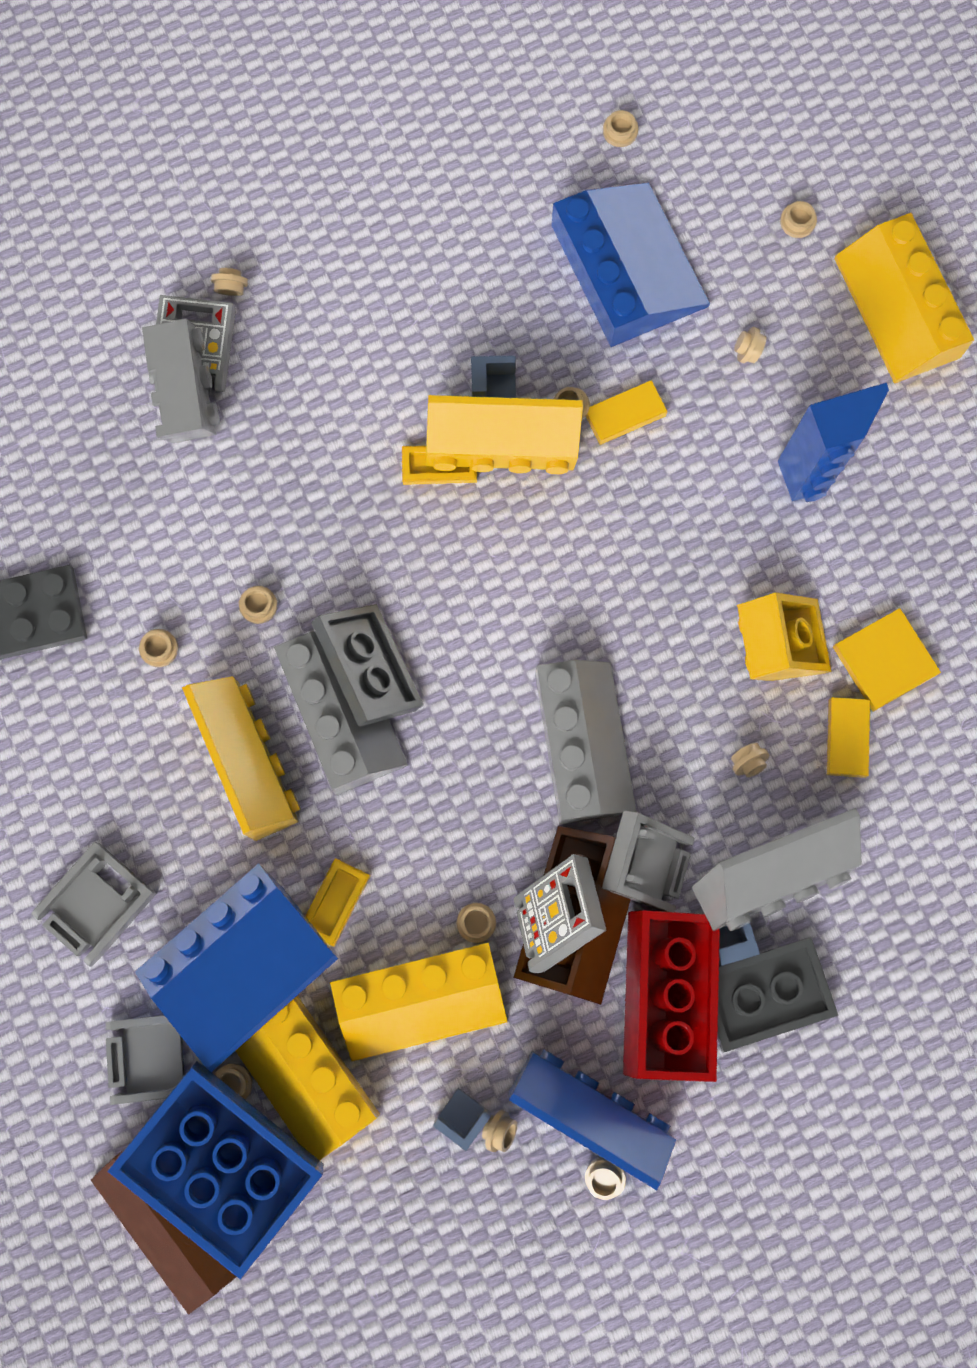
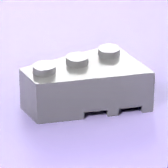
(180, 381)

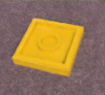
(886, 659)

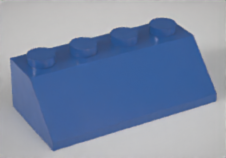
(827, 441)
(594, 1119)

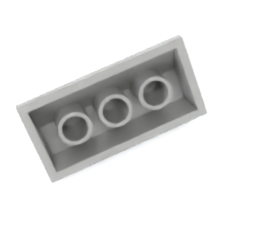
(584, 740)
(346, 751)
(781, 871)

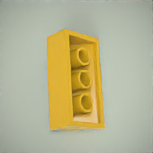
(904, 299)
(503, 433)
(242, 756)
(418, 1002)
(307, 1081)

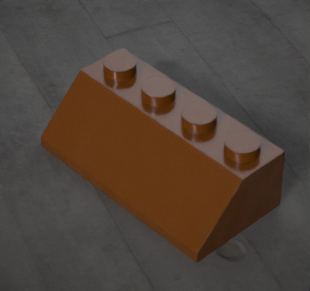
(588, 968)
(179, 1261)

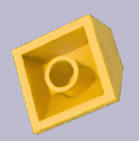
(783, 637)

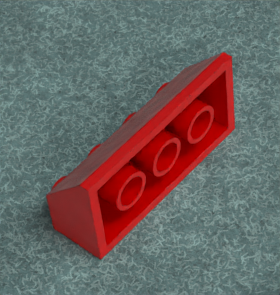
(671, 997)

